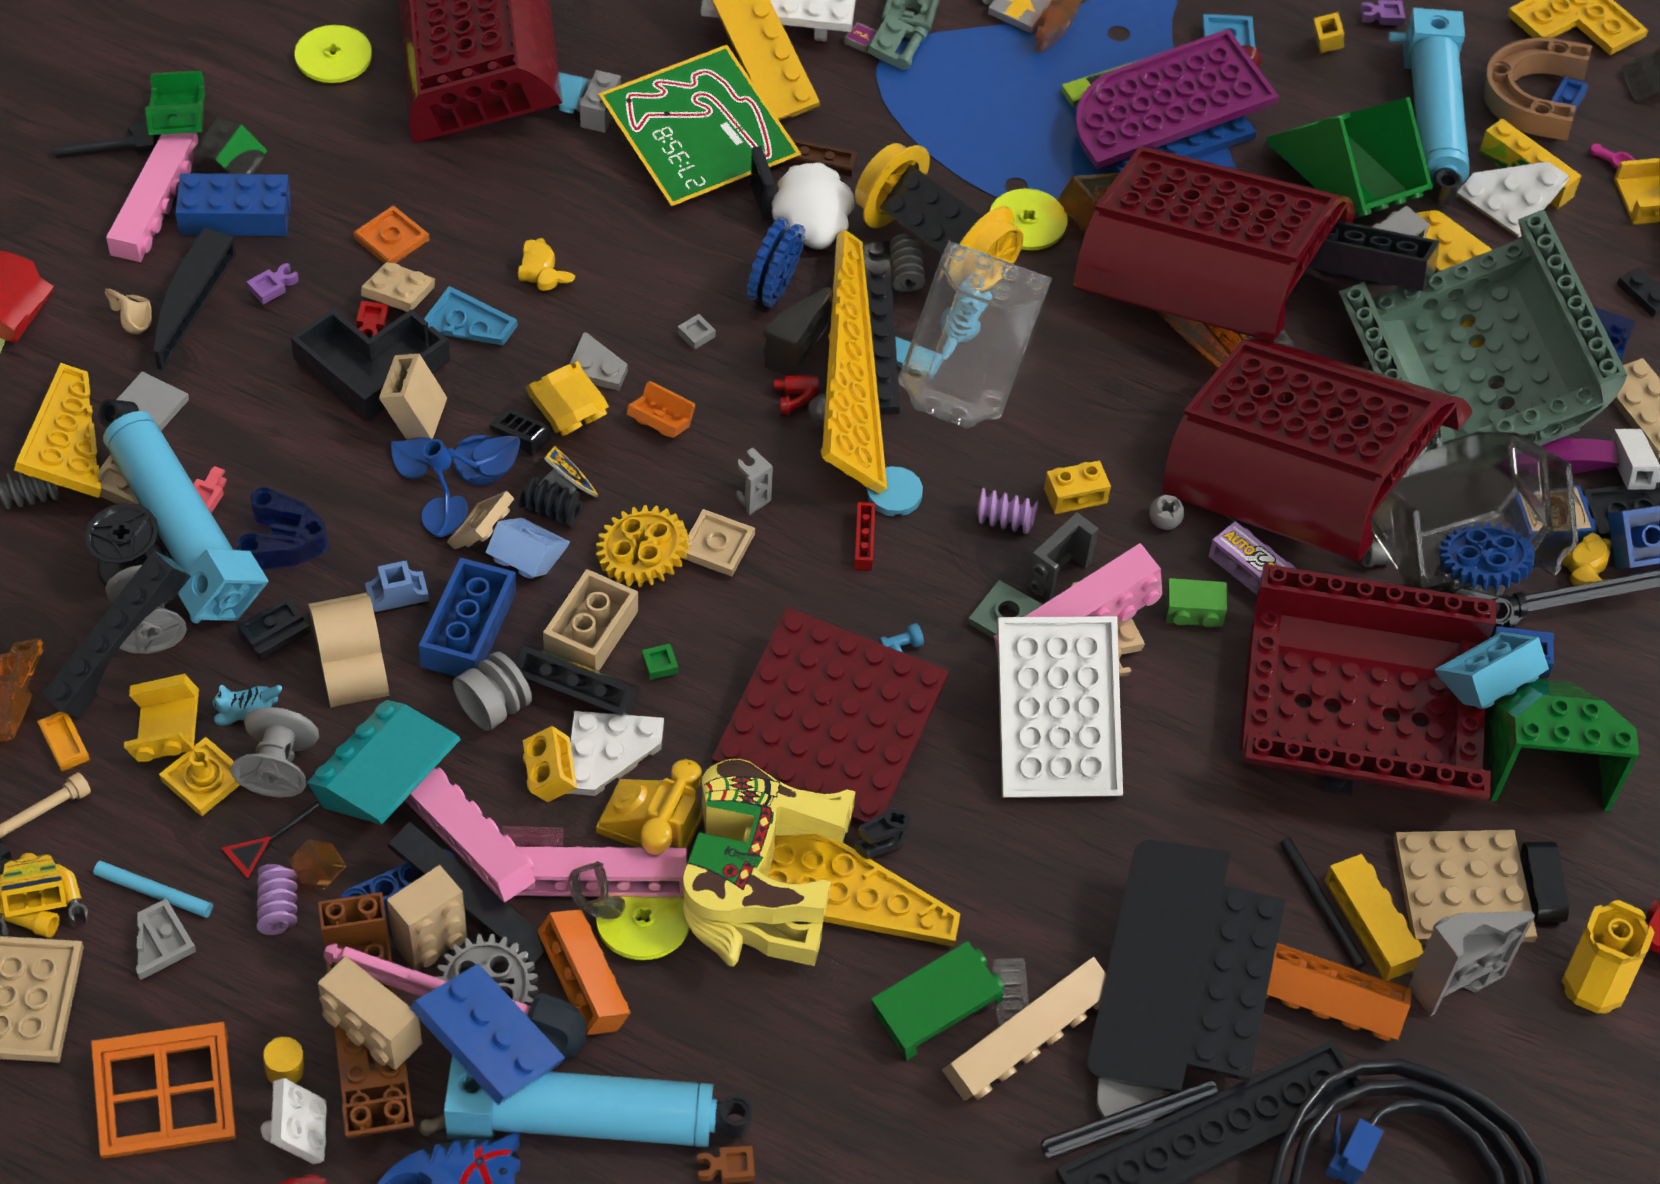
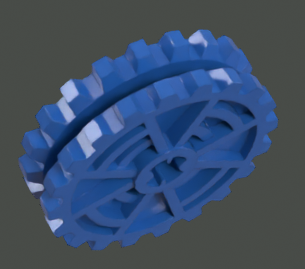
(776, 262)

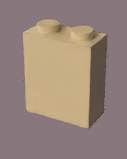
(413, 397)

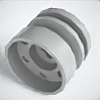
(492, 691)

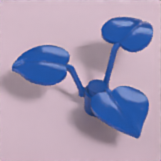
(415, 455)

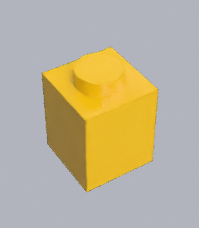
(1329, 32)

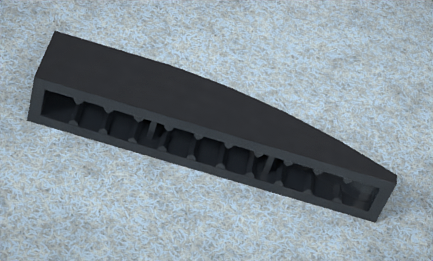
(190, 289)

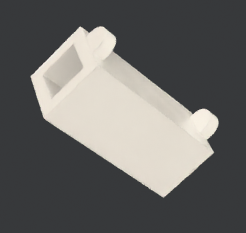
(1636, 459)

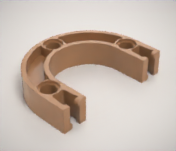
(1532, 57)

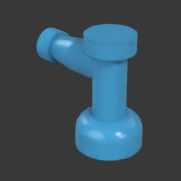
(912, 635)

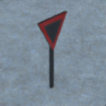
(248, 854)

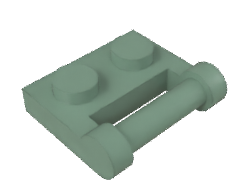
(889, 38)

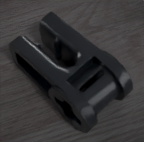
(882, 833)

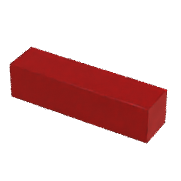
(864, 536)

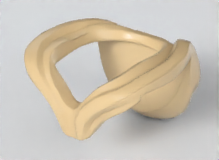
(134, 315)

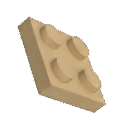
(398, 287)
(481, 520)
(718, 542)

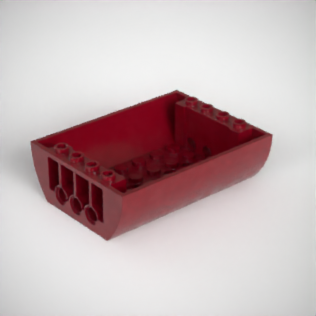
(498, 77)

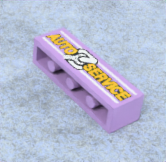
(1243, 555)

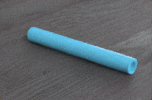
(152, 889)

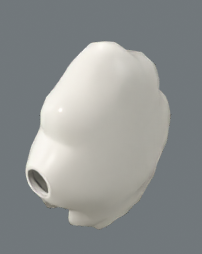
(815, 200)

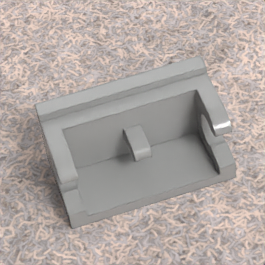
(757, 482)

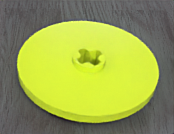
(315, 51)
(1047, 217)
(645, 939)

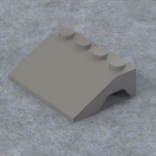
(1467, 954)

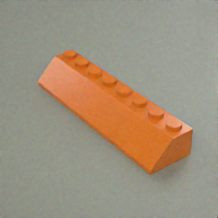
(1338, 992)

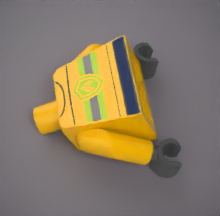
(36, 886)

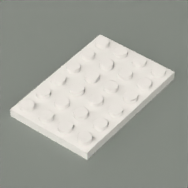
(1059, 707)

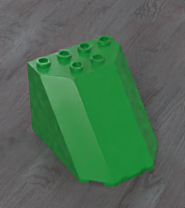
(1360, 155)
(1560, 719)

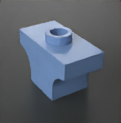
(396, 587)

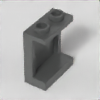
(1071, 541)

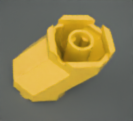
(567, 398)
(1607, 957)

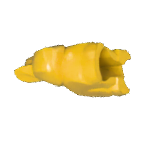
(539, 266)
(1588, 559)

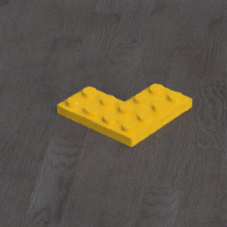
(1599, 19)

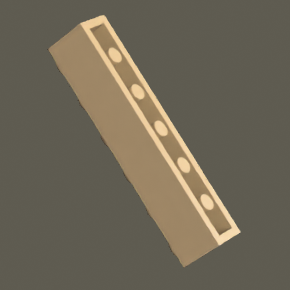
(1026, 1031)

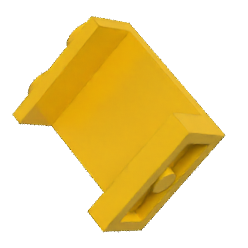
(1640, 189)
(165, 717)

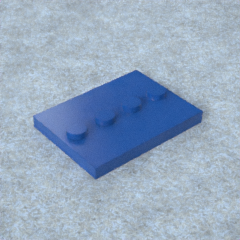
(487, 1033)

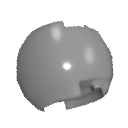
(1166, 512)

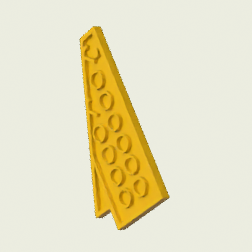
(862, 890)

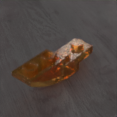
(1055, 22)
(15, 675)

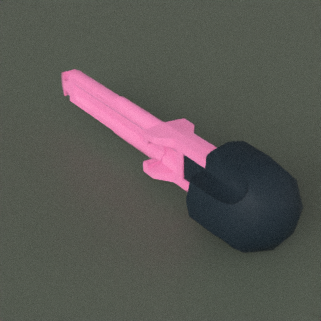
(553, 1017)

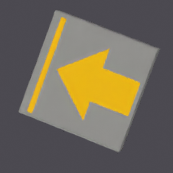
(1019, 13)

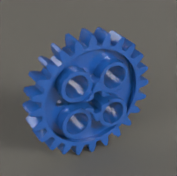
(1486, 556)

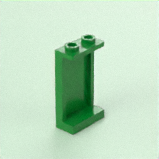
(176, 103)
(937, 997)

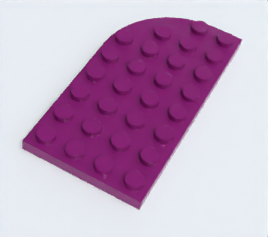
(1169, 98)

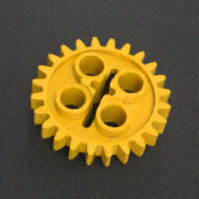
(642, 546)

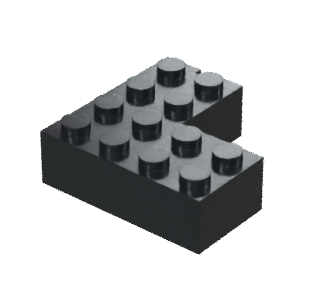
(359, 365)

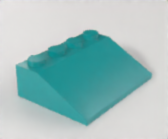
(382, 762)

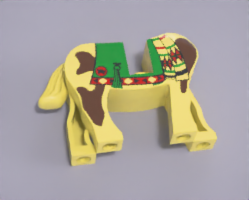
(727, 878)

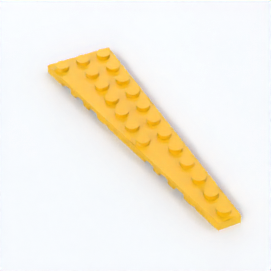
(852, 406)

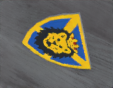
(566, 473)

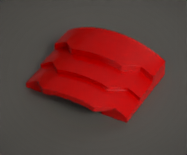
(20, 294)

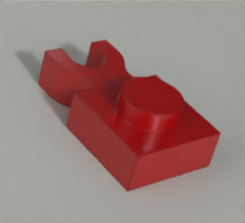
(371, 317)

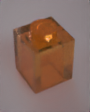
(317, 863)

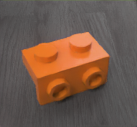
(662, 410)

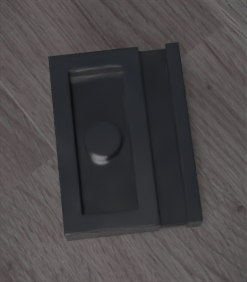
(274, 628)

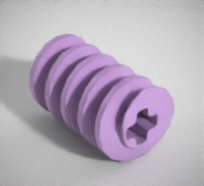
(1006, 511)
(276, 899)

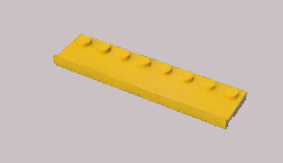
(767, 55)

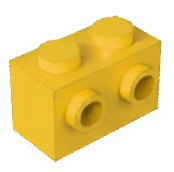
(1077, 487)

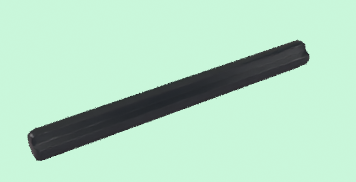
(1127, 1118)

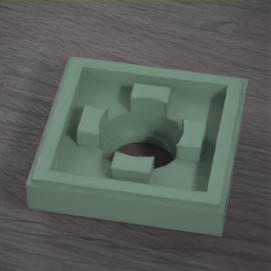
(925, 8)
(986, 614)

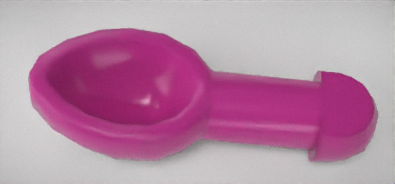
(1613, 158)

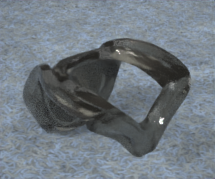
(604, 906)

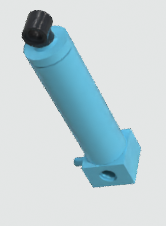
(1432, 53)
(221, 578)
(595, 1109)

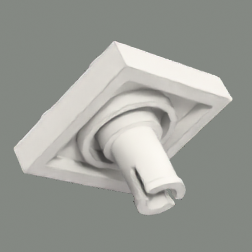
(297, 1121)

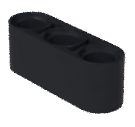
(1545, 881)

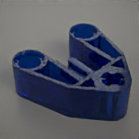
(294, 535)

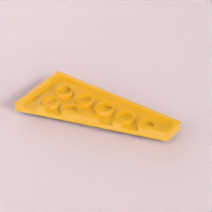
(63, 437)

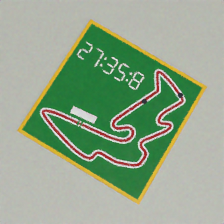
(698, 124)

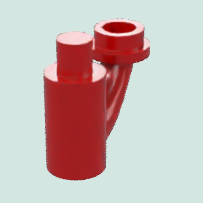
(801, 385)

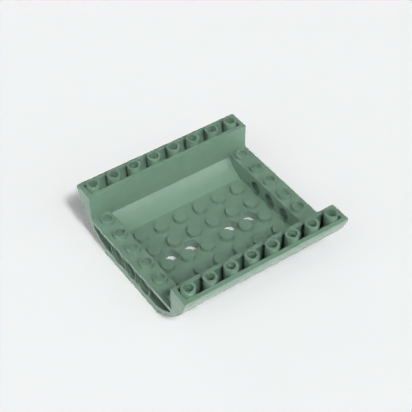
(1535, 333)

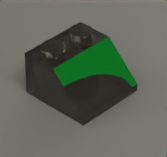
(228, 150)

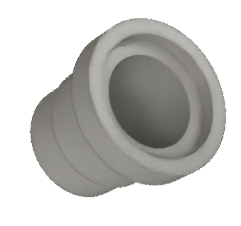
(1375, 556)

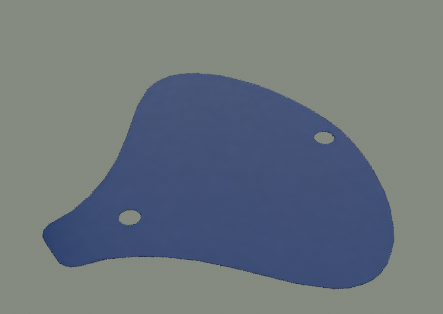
(997, 105)

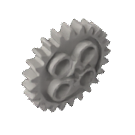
(487, 955)

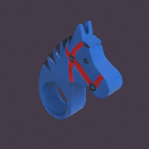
(460, 1163)

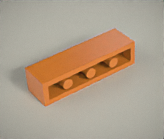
(583, 971)

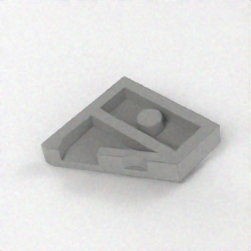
(600, 363)

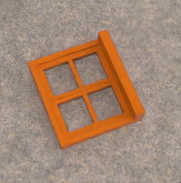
(159, 1044)

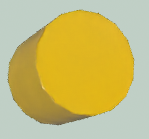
(284, 1059)

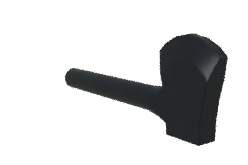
(138, 141)

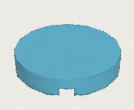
(902, 493)

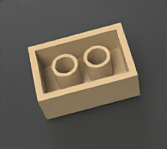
(591, 620)
(427, 918)
(369, 1013)

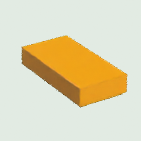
(63, 740)

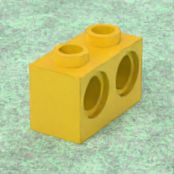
(549, 764)

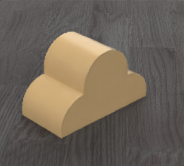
(349, 649)

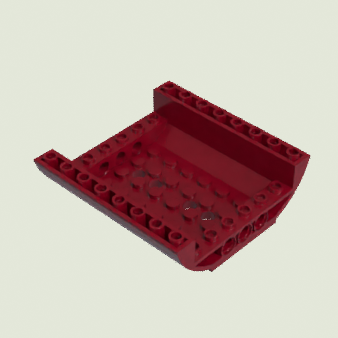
(1203, 252)
(1289, 461)
(1369, 655)

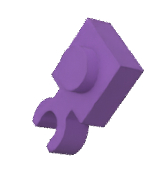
(1385, 12)
(271, 285)

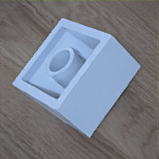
(525, 547)

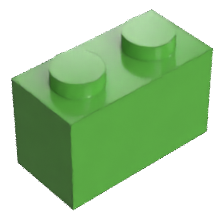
(1195, 602)

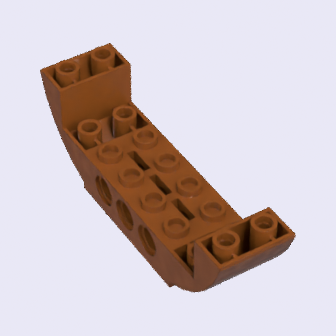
(372, 1093)

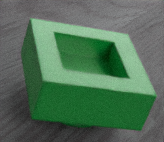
(660, 661)

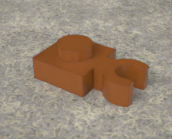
(733, 1165)

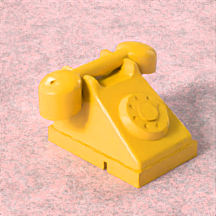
(655, 811)

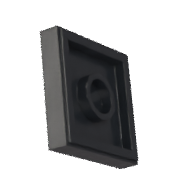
(762, 183)

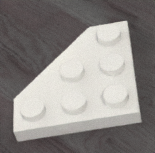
(1513, 192)
(610, 747)

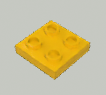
(201, 776)

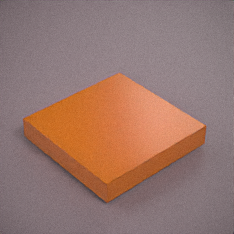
(391, 235)

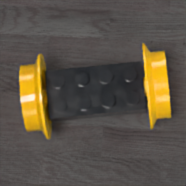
(899, 189)

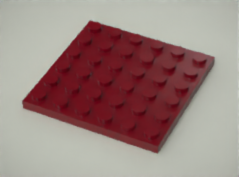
(833, 712)

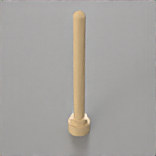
(75, 787)

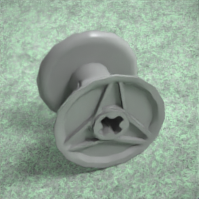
(158, 630)
(278, 735)

